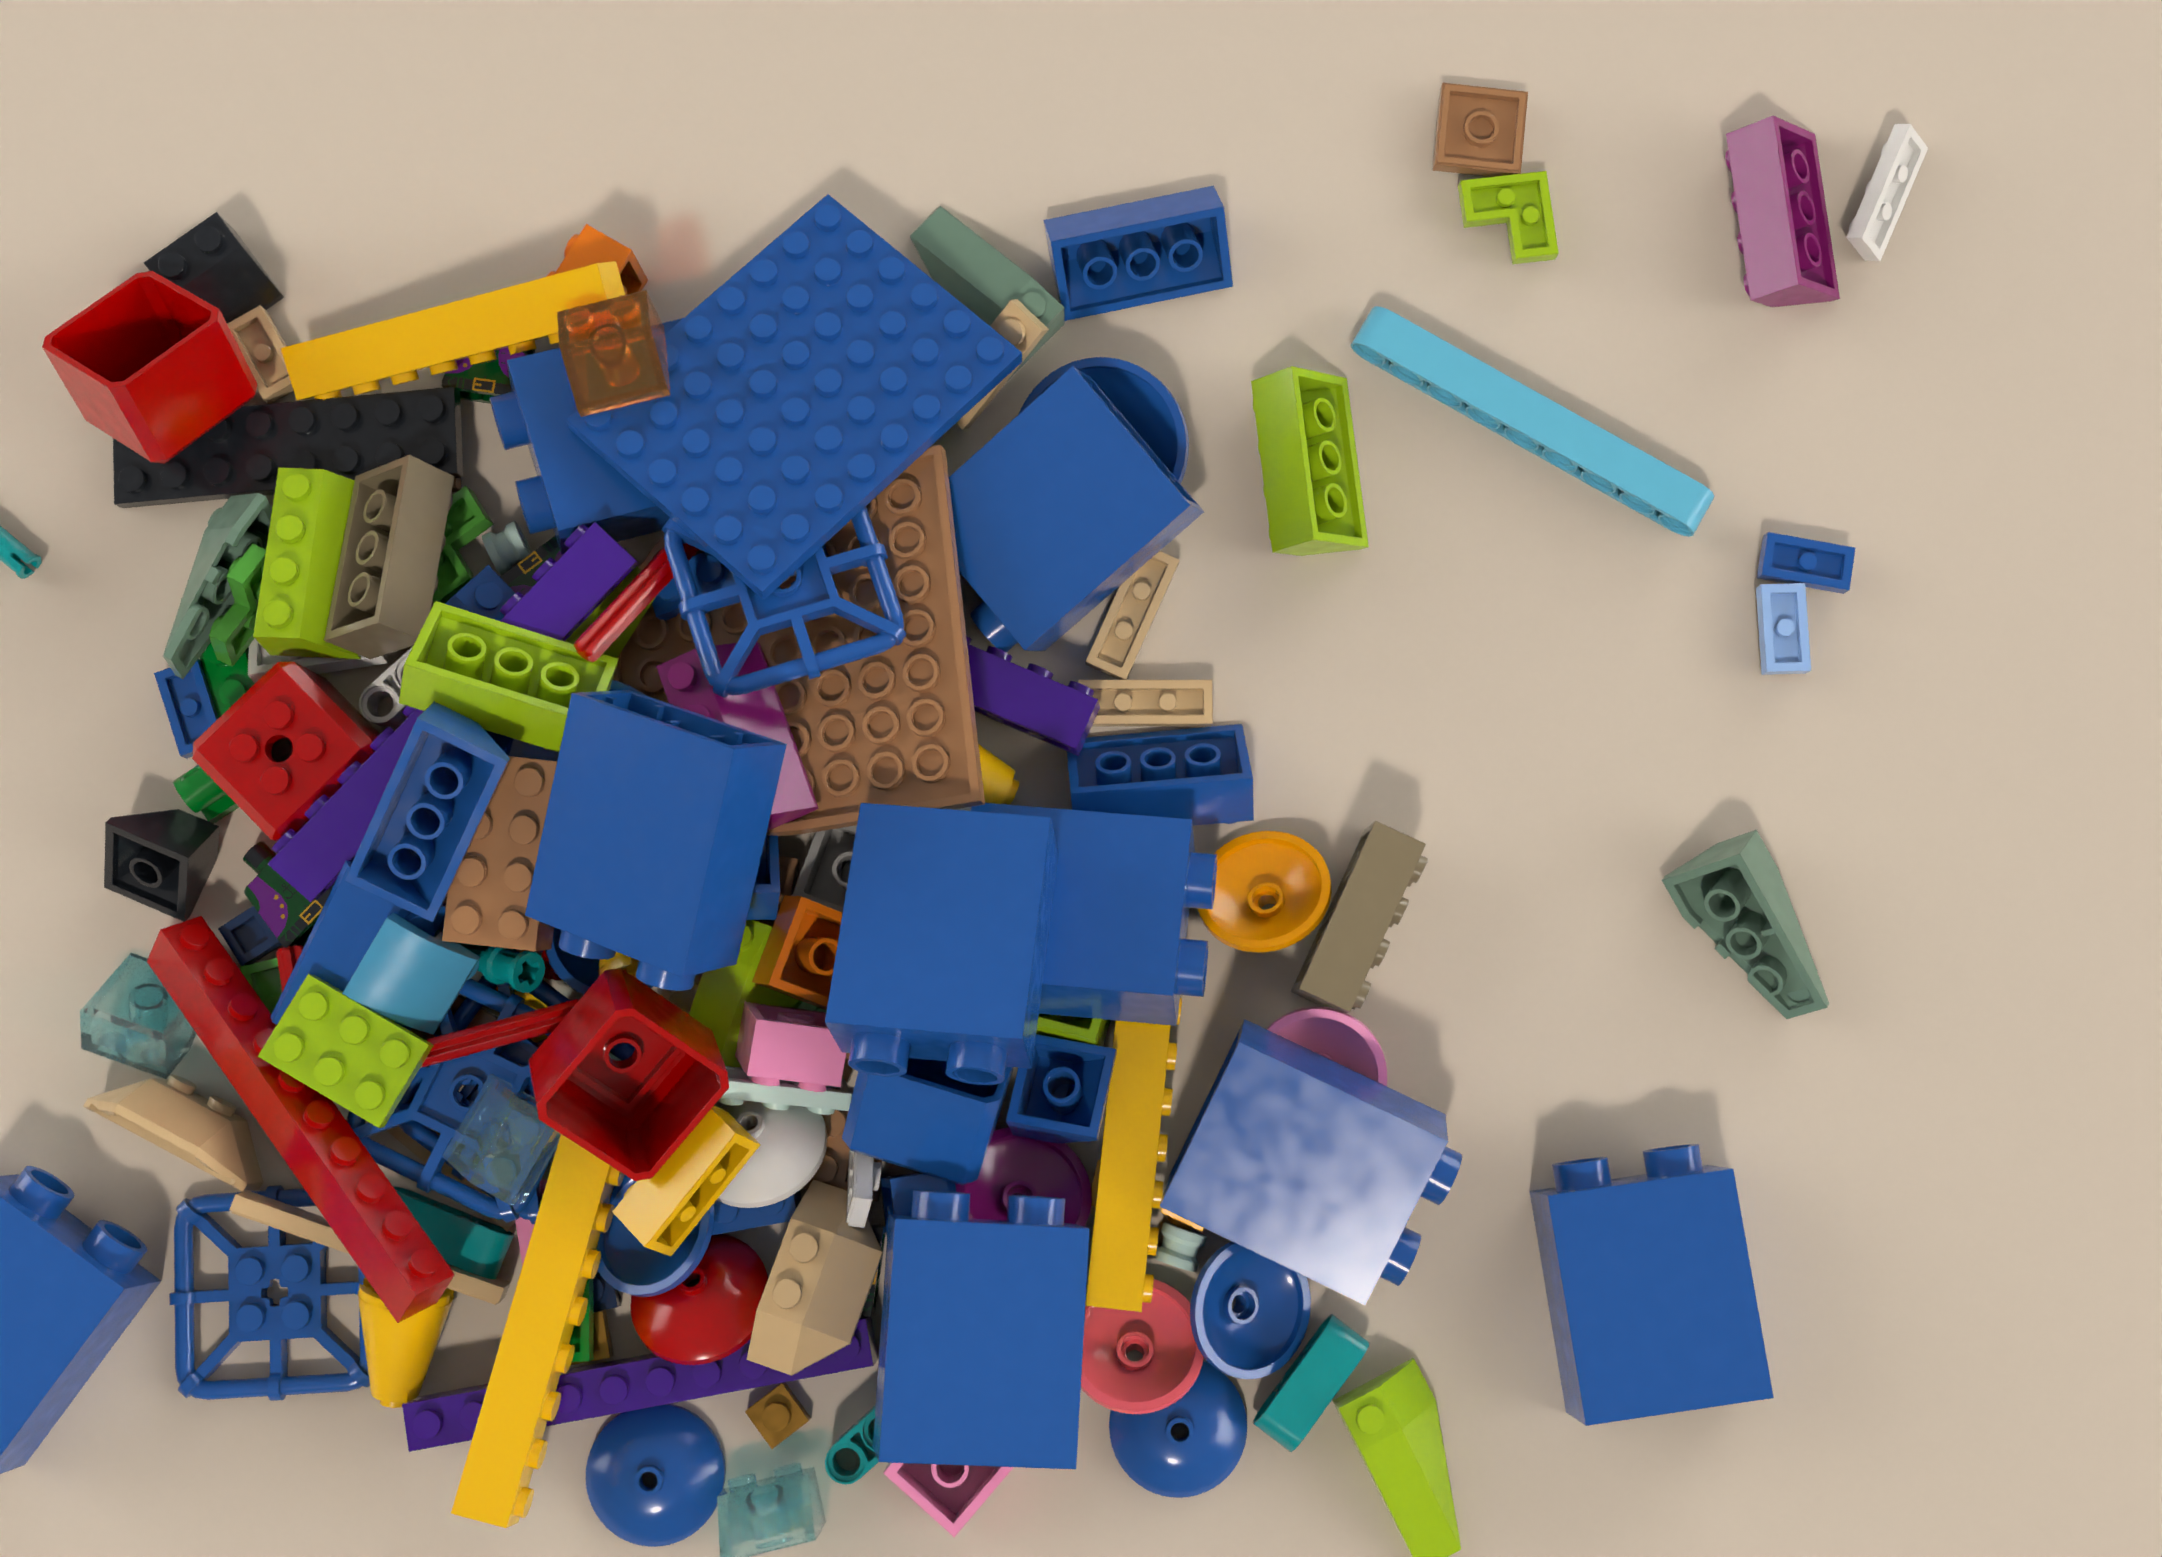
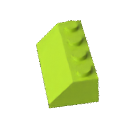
(1309, 462)
(302, 563)
(499, 675)

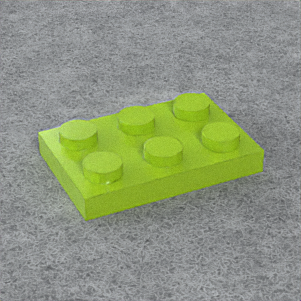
(345, 1051)

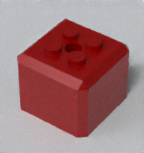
(151, 366)
(324, 736)
(636, 1107)

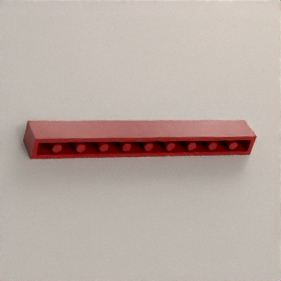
(301, 1122)

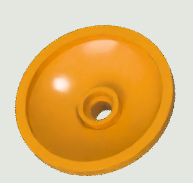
(1263, 871)

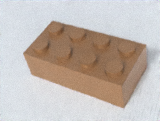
(497, 872)

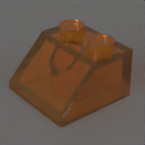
(614, 353)

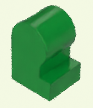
(204, 795)

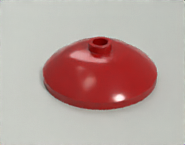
(710, 1318)

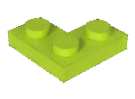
(1519, 202)

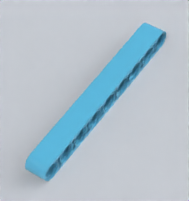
(1532, 421)

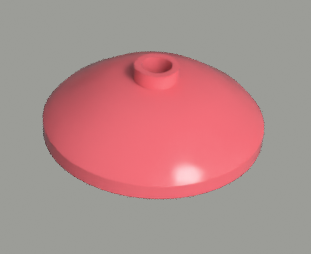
(1162, 1336)

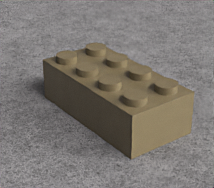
(389, 557)
(1359, 917)

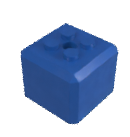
(925, 1120)

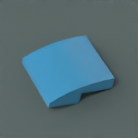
(411, 975)

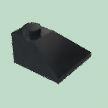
(160, 859)

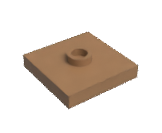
(1480, 130)

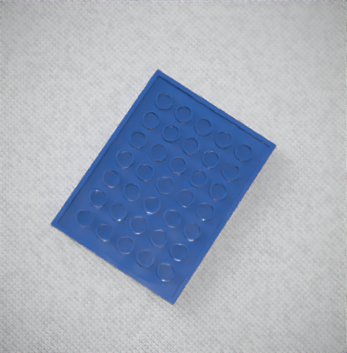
(800, 395)

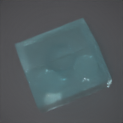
(136, 1021)
(502, 1142)
(769, 1511)

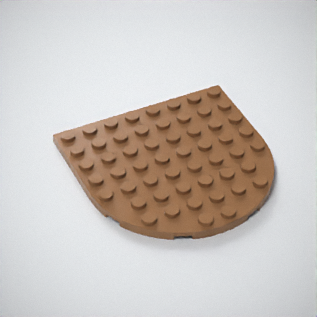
(879, 726)

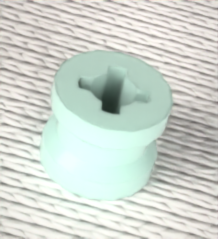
(506, 547)
(1180, 1247)

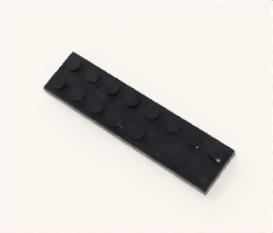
(326, 434)

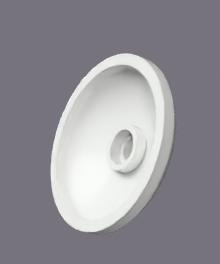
(786, 1160)

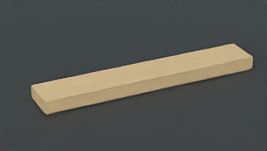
(316, 1229)

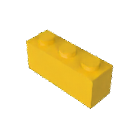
(678, 1196)

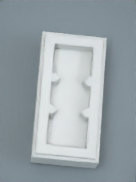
(862, 1180)

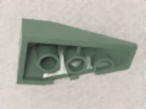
(981, 274)
(207, 595)
(1746, 911)

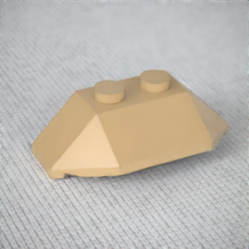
(186, 1126)
(814, 1284)

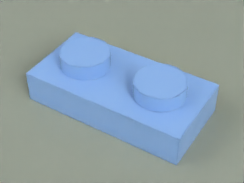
(1783, 629)

